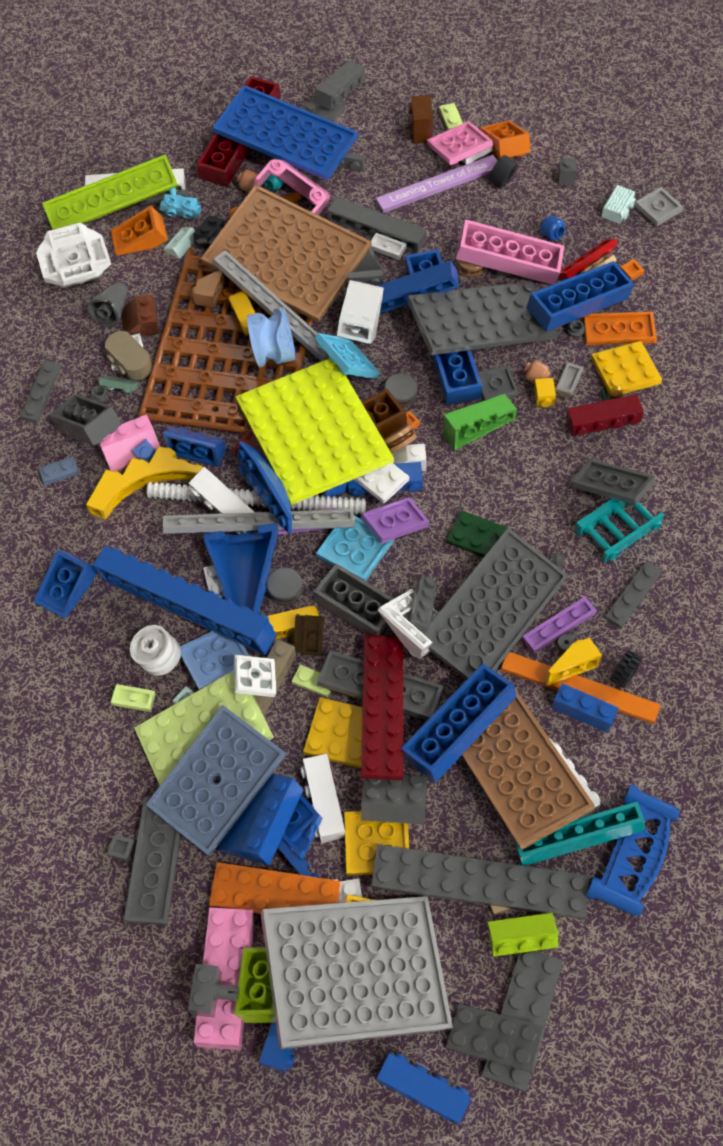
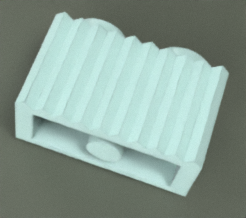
(618, 204)

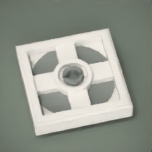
(254, 676)

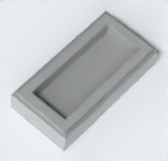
(569, 379)

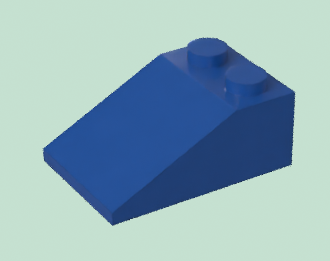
(64, 583)

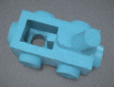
(177, 205)

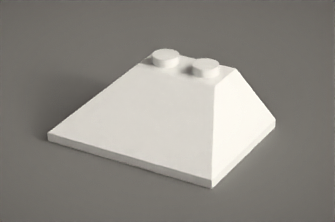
(397, 616)

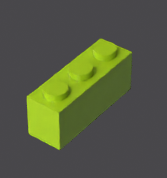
(523, 934)

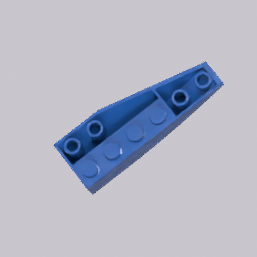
(265, 484)

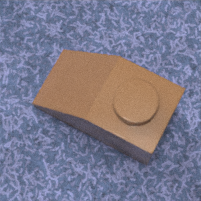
(208, 289)

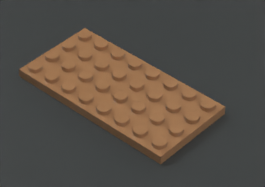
(526, 776)

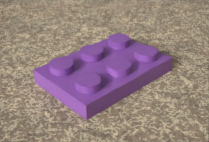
(395, 520)

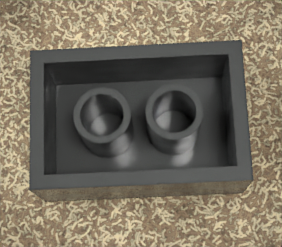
(395, 800)

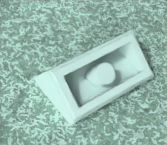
(180, 242)

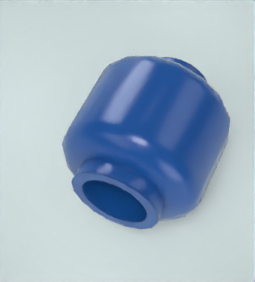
(552, 228)

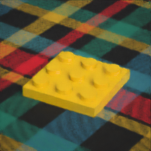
(626, 368)
(336, 732)
(362, 841)

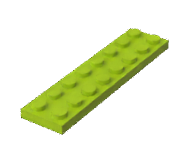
(111, 193)

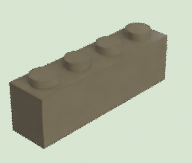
(283, 656)

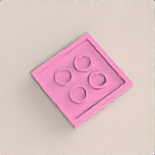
(459, 143)

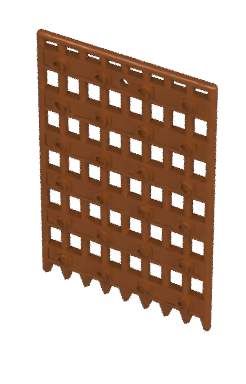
(208, 350)

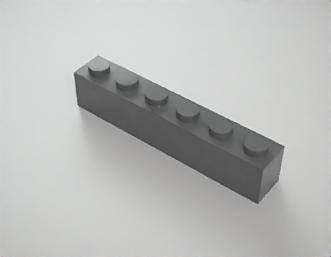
(371, 222)

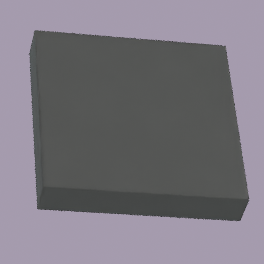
(498, 382)

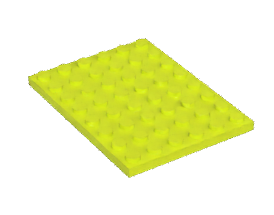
(314, 430)

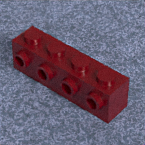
(604, 415)

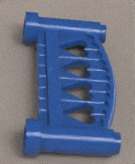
(611, 888)

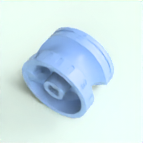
(271, 337)

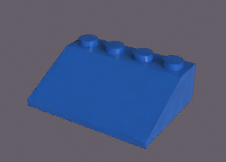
(264, 821)

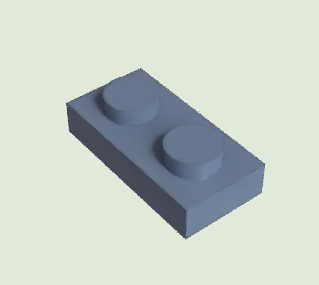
(58, 470)

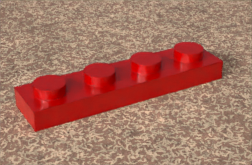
(589, 257)

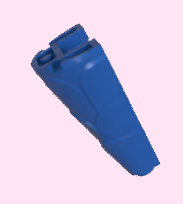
(243, 563)

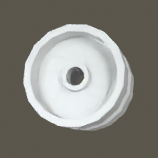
(155, 650)

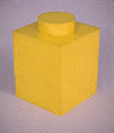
(544, 392)

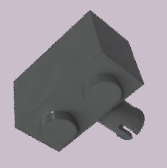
(207, 990)

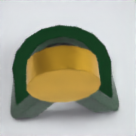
(615, 392)

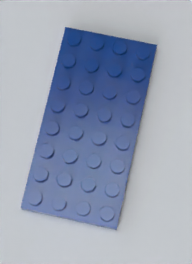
(285, 132)

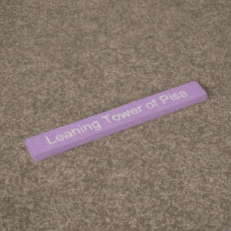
(436, 184)

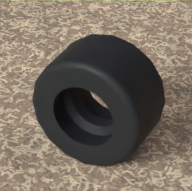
(502, 171)

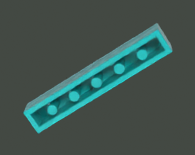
(585, 833)

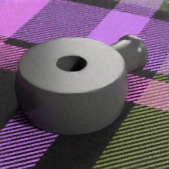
(569, 639)

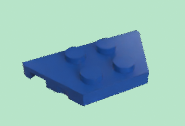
(302, 827)

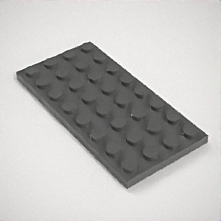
(477, 318)
(494, 606)

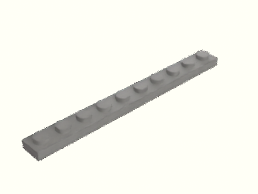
(268, 301)
(250, 521)

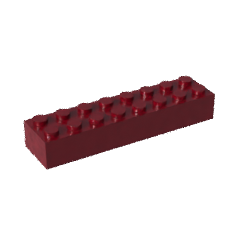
(224, 156)

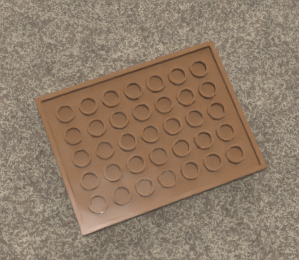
(290, 251)

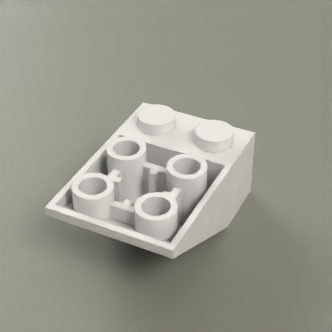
(360, 312)

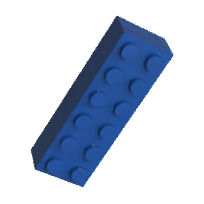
(579, 296)
(459, 722)

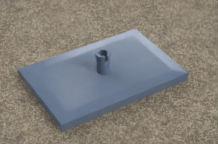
(194, 798)

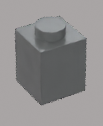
(567, 171)

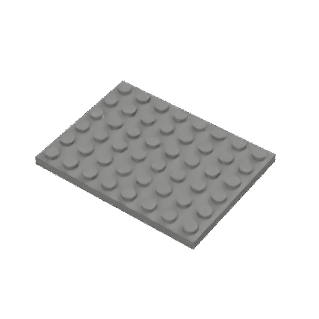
(354, 971)

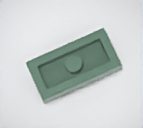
(112, 383)

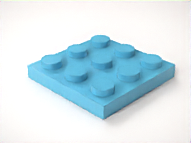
(347, 356)
(354, 549)

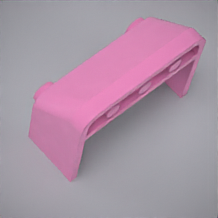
(296, 180)

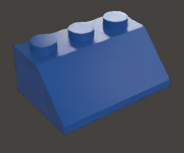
(195, 446)

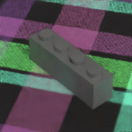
(339, 85)

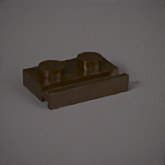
(309, 634)

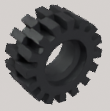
(626, 669)

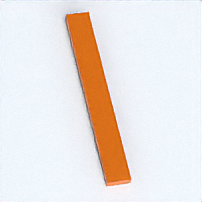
(627, 703)

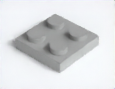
(659, 206)

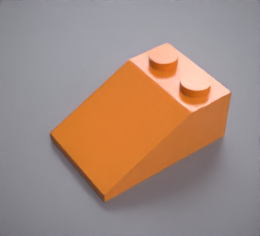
(508, 139)
(139, 232)

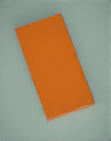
(619, 328)

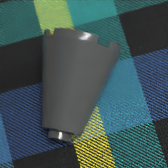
(108, 305)

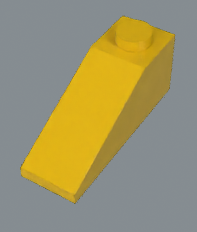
(577, 659)

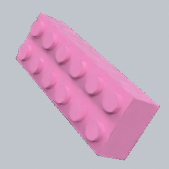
(509, 252)
(226, 937)

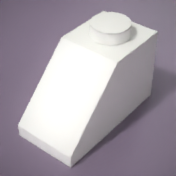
(411, 453)

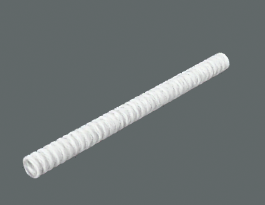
(315, 502)

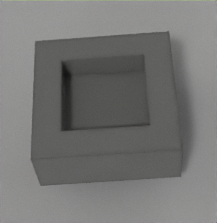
(121, 848)

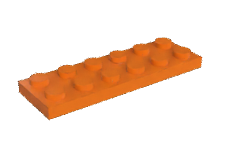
(266, 889)

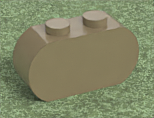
(128, 356)

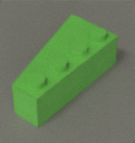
(477, 420)

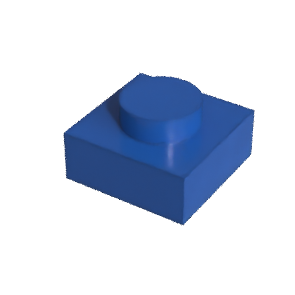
(144, 450)

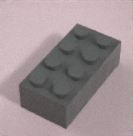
(85, 419)
(353, 600)

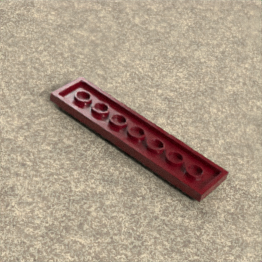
(382, 708)

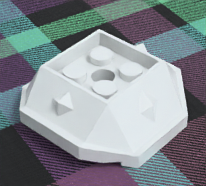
(72, 255)

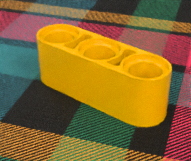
(241, 308)
(284, 622)

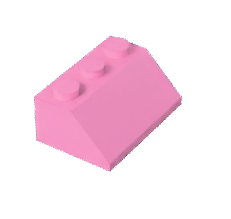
(119, 445)

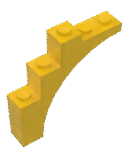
(115, 487)

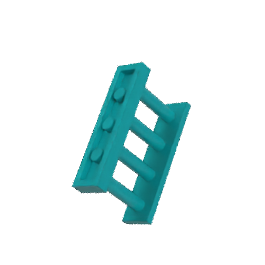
(601, 516)

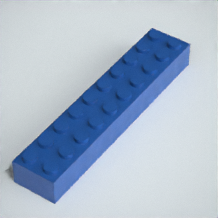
(454, 370)
(186, 600)

